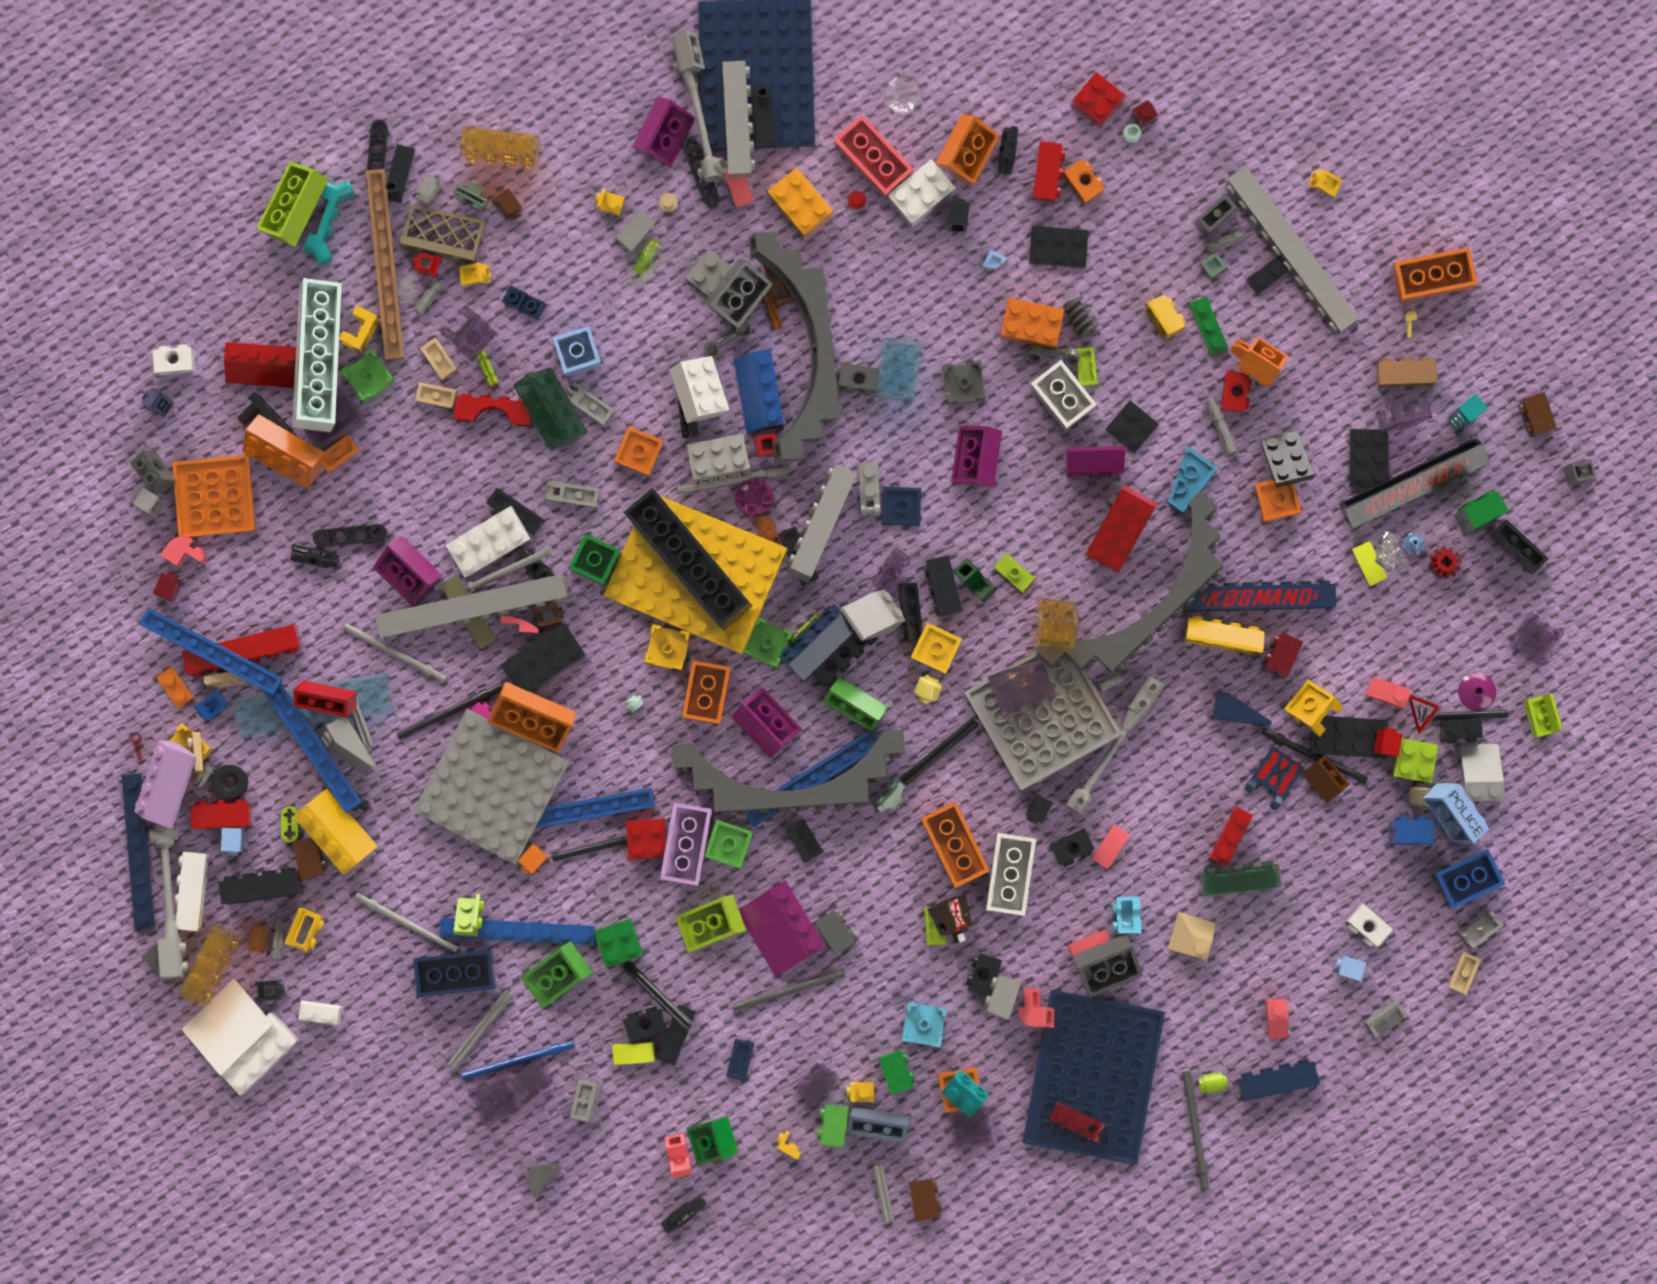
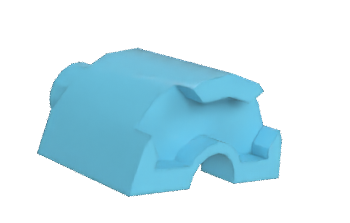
(1127, 915)

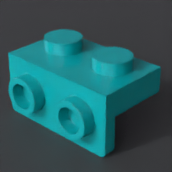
(965, 1093)

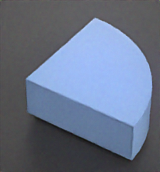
(994, 260)

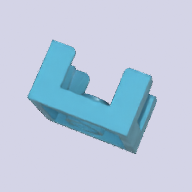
(923, 1024)

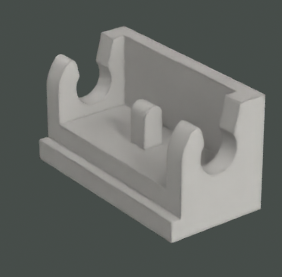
(634, 230)
(1480, 929)
(1385, 1019)
(586, 1101)

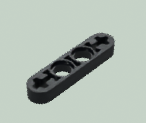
(697, 148)
(377, 156)
(350, 535)

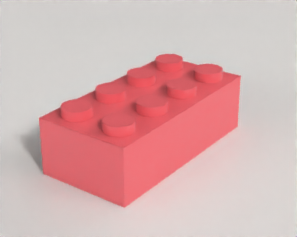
(873, 156)

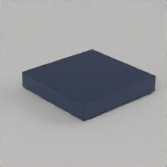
(901, 506)

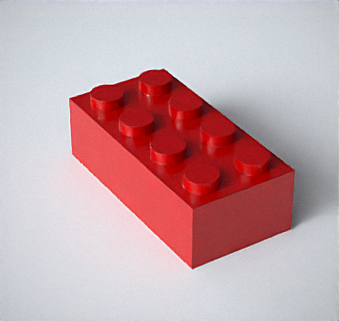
(1121, 528)

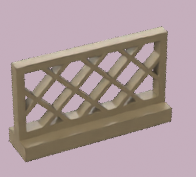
(434, 248)

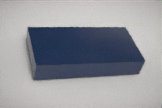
(740, 1059)

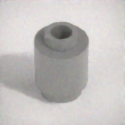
(428, 189)

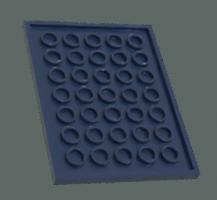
(777, 47)
(1099, 1064)

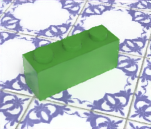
(855, 704)

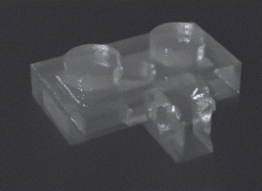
(1388, 553)

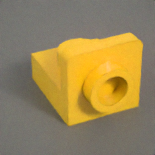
(1325, 182)
(609, 202)
(474, 274)
(861, 1091)
(790, 1148)

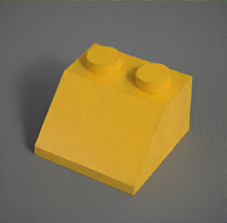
(1164, 317)

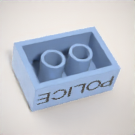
(1455, 813)

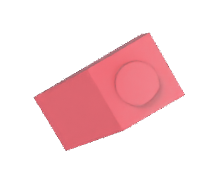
(1388, 693)
(1277, 1018)

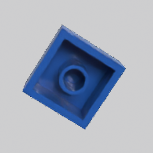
(1411, 832)

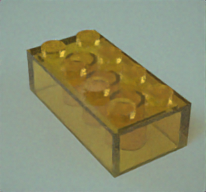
(500, 146)
(1056, 623)
(209, 965)

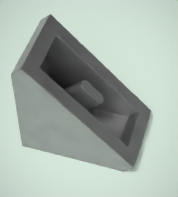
(1579, 472)
(541, 1175)

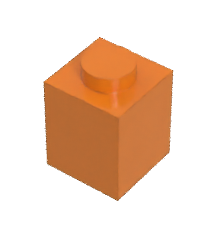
(532, 859)

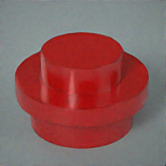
(857, 200)

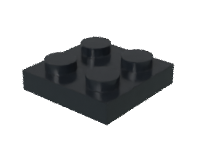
(1132, 426)

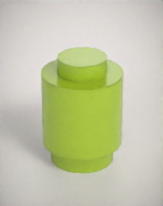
(1212, 1083)

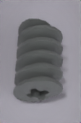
(1081, 317)

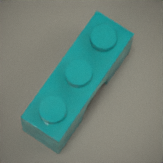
(1467, 412)

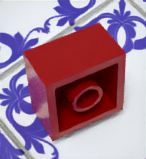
(1098, 100)
(646, 838)

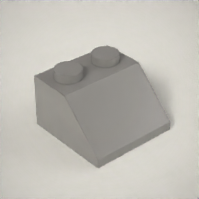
(1002, 996)

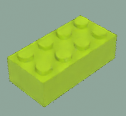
(292, 203)

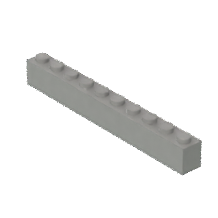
(1292, 251)
(472, 605)

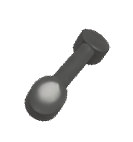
(712, 348)
(1070, 354)

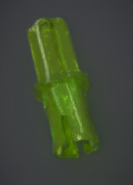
(646, 256)

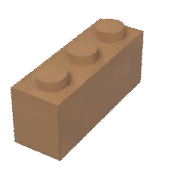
(1406, 372)

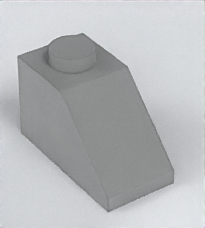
(148, 502)

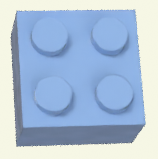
(577, 351)

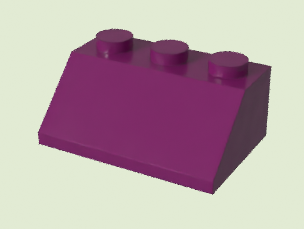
(664, 131)
(976, 456)
(1095, 461)
(407, 570)
(766, 722)

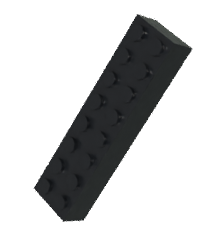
(688, 559)

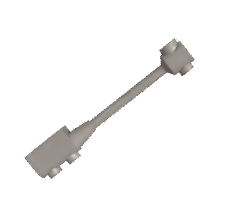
(688, 63)
(1136, 712)
(170, 948)

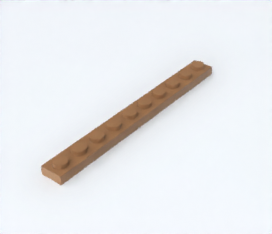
(385, 264)

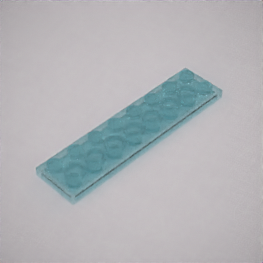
(259, 716)

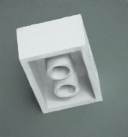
(921, 193)
(699, 389)
(1063, 395)

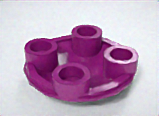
(754, 497)

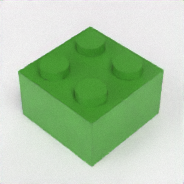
(834, 1125)

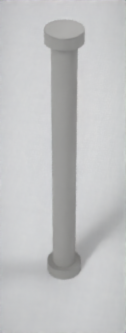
(473, 586)

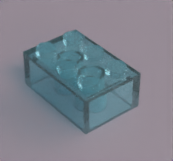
(898, 369)

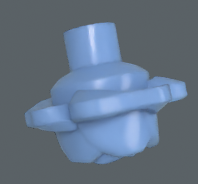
(1413, 543)

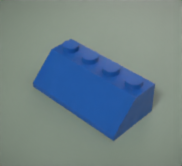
(758, 391)

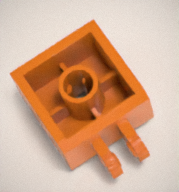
(1259, 360)

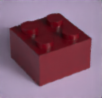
(1282, 655)

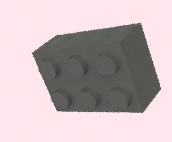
(738, 293)
(1107, 965)

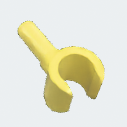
(1410, 316)

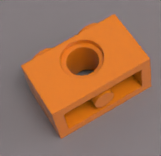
(1088, 192)

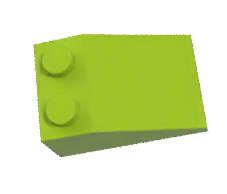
(710, 923)

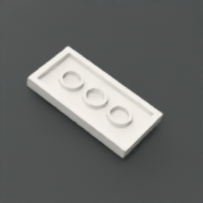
(488, 542)

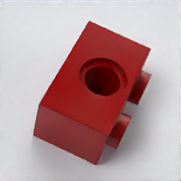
(1229, 402)

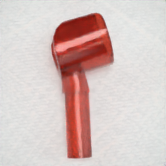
(137, 745)

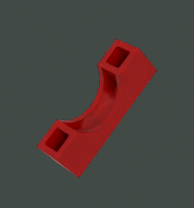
(469, 408)

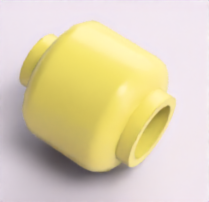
(928, 689)

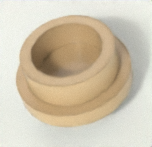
(668, 202)

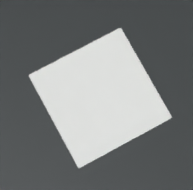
(227, 1026)

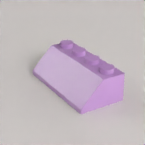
(165, 783)
(685, 844)

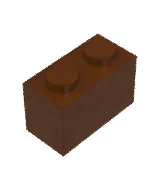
(1537, 414)
(1325, 779)
(309, 859)
(924, 1199)

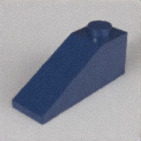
(157, 402)
(1234, 710)

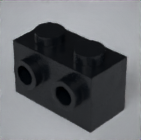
(1461, 729)

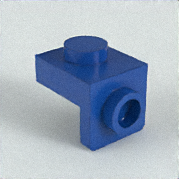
(211, 706)

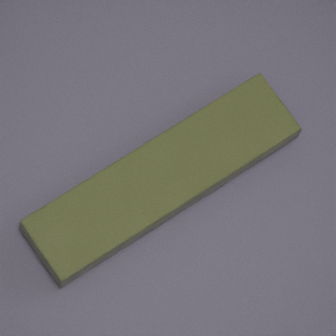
(478, 628)

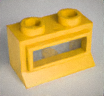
(304, 930)

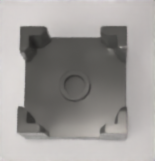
(964, 383)

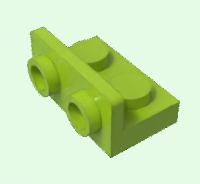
(468, 916)

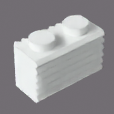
(320, 1013)

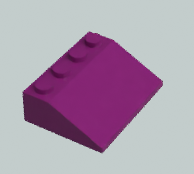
(781, 928)

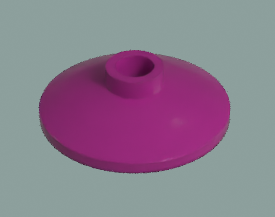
(1468, 695)

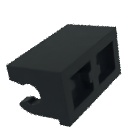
(804, 841)

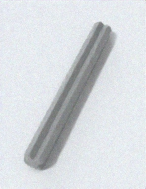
(480, 1029)

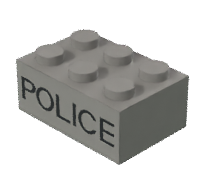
(719, 460)

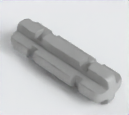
(1225, 241)
(428, 297)
(277, 941)

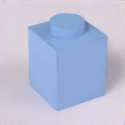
(232, 841)
(1350, 968)

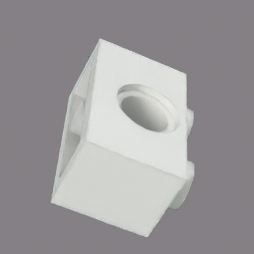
(185, 361)
(1380, 928)

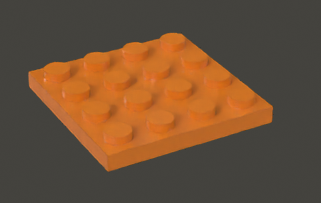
(214, 496)

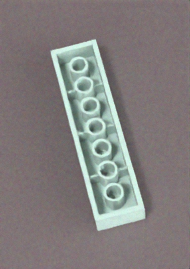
(316, 355)

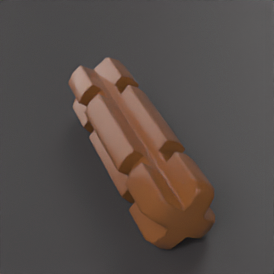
(772, 311)

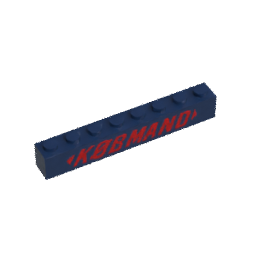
(1264, 597)

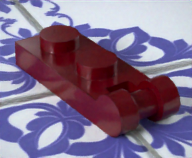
(1076, 1121)

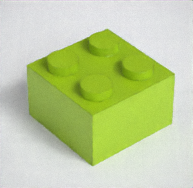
(1415, 761)

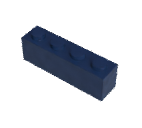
(1278, 1081)

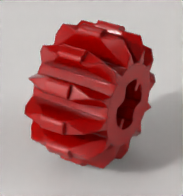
(1451, 567)

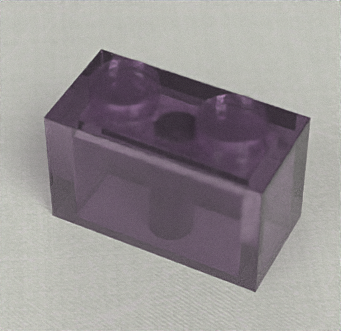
(817, 1083)

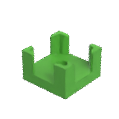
(368, 376)
(767, 643)
(728, 844)

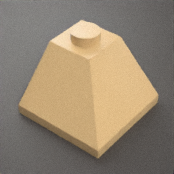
(1192, 936)

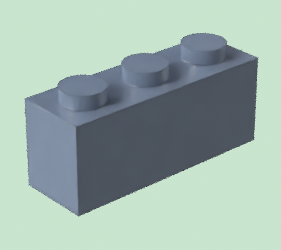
(878, 1124)

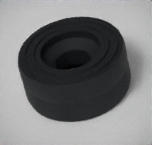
(222, 774)

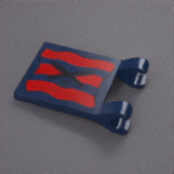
(1276, 774)

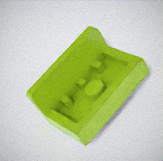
(1542, 715)

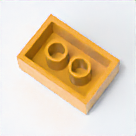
(800, 202)

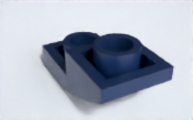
(523, 302)

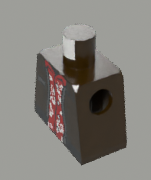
(951, 917)

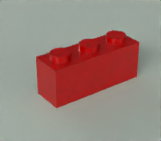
(1048, 172)
(324, 699)
(221, 814)
(1230, 836)

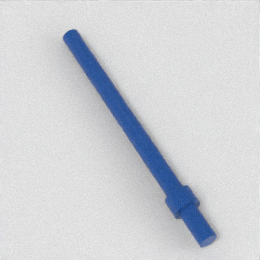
(554, 1049)

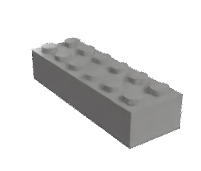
(823, 519)

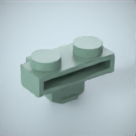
(473, 190)
(890, 797)

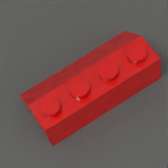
(259, 364)

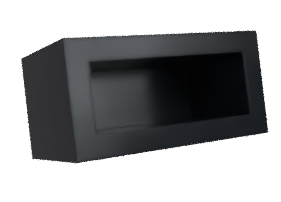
(958, 215)

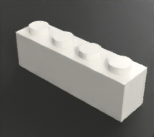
(191, 891)

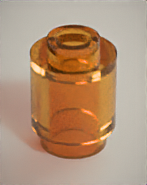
(767, 529)
(258, 938)

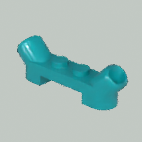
(315, 244)

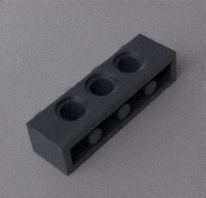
(842, 664)

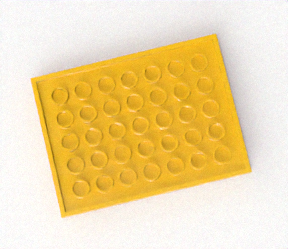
(651, 587)

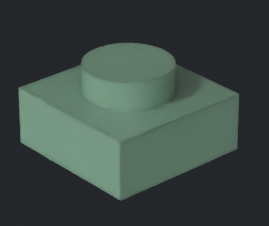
(1213, 265)

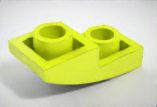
(1366, 558)
(633, 1053)

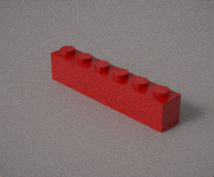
(250, 647)

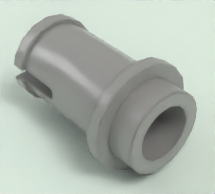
(1110, 681)
(208, 771)

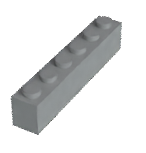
(737, 119)

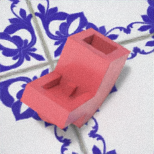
(179, 548)
(1032, 1013)
(678, 1155)

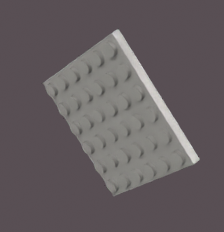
(1050, 732)
(491, 786)

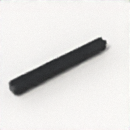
(939, 751)
(657, 995)

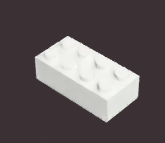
(1010, 874)
(260, 1056)

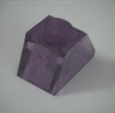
(891, 570)

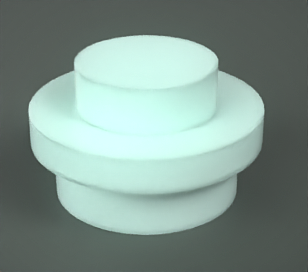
(1131, 133)
(634, 703)

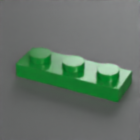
(1208, 326)

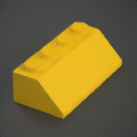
(1224, 636)
(335, 831)

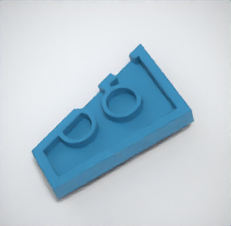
(1191, 479)

